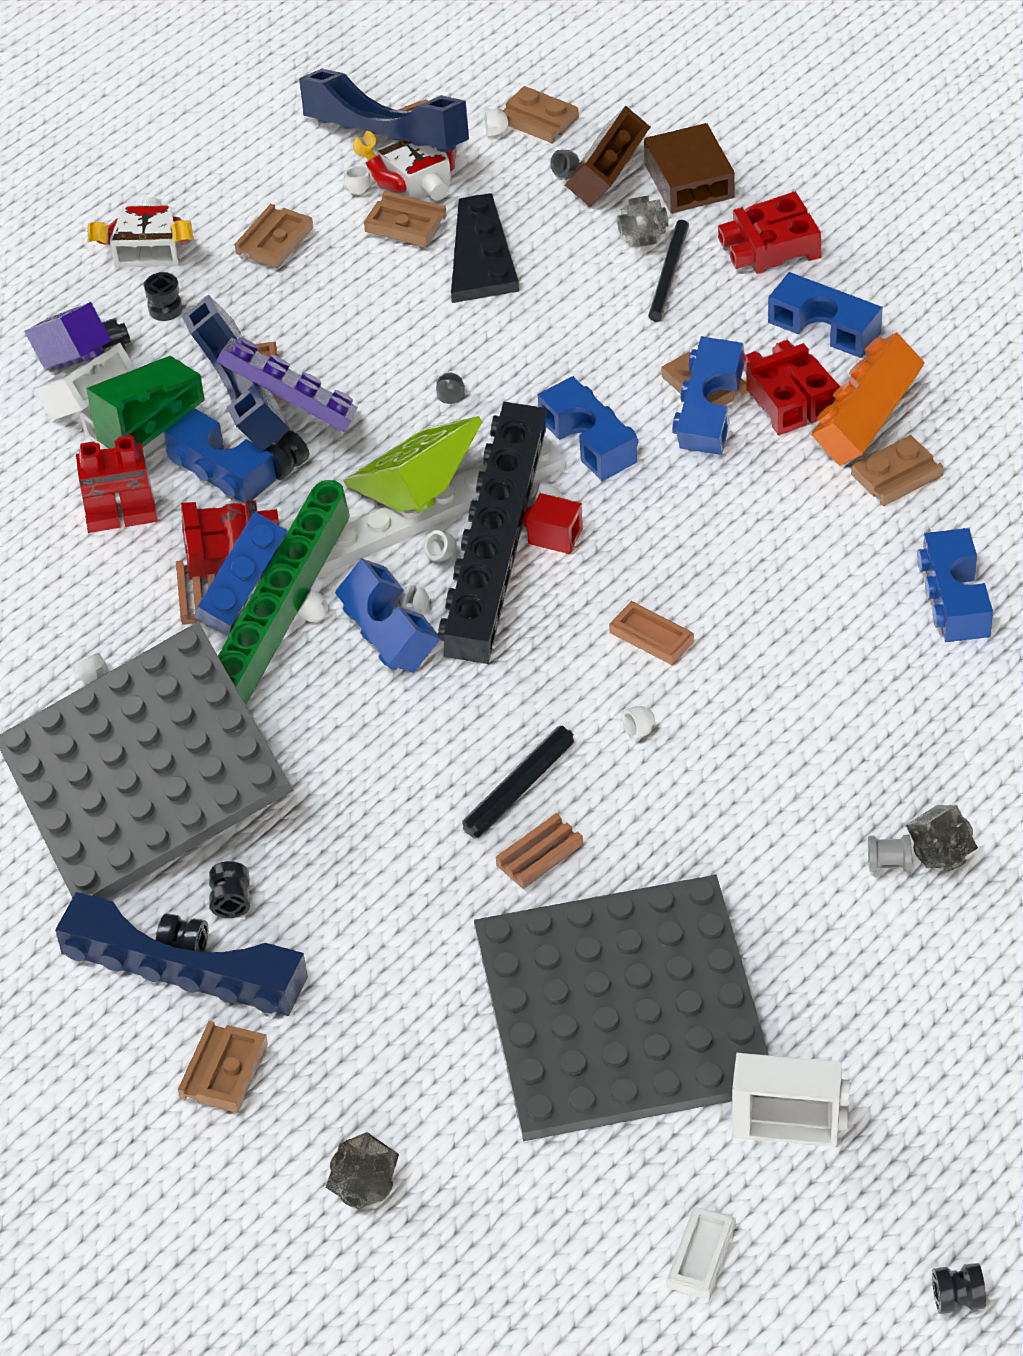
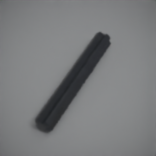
(517, 781)

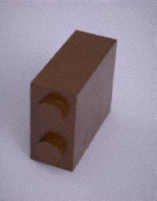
(689, 168)

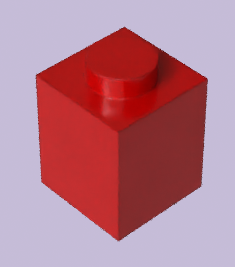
(553, 523)

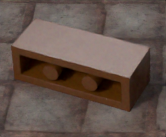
(607, 156)

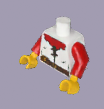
(408, 168)
(143, 235)

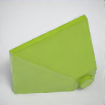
(417, 467)

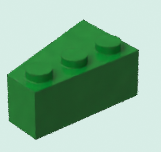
(144, 401)

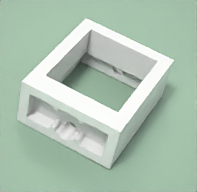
(68, 394)
(789, 1119)

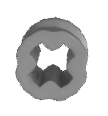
(889, 853)

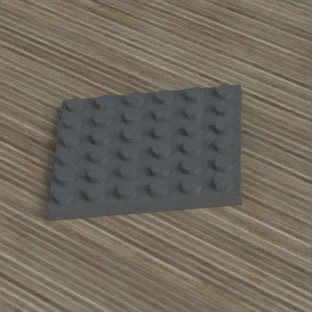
(142, 765)
(618, 1005)

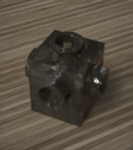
(654, 216)
(942, 837)
(362, 1171)

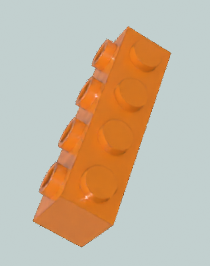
(867, 398)

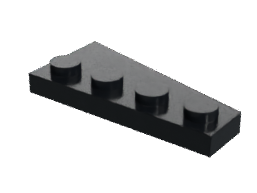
(481, 252)

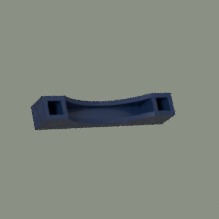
(336, 99)
(251, 405)
(253, 976)

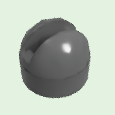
(564, 162)
(450, 388)

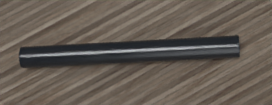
(668, 270)

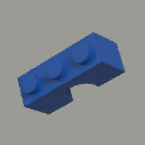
(803, 301)
(714, 367)
(604, 442)
(199, 447)
(240, 573)
(959, 608)
(399, 636)

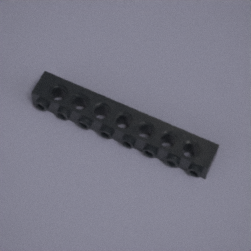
(494, 533)

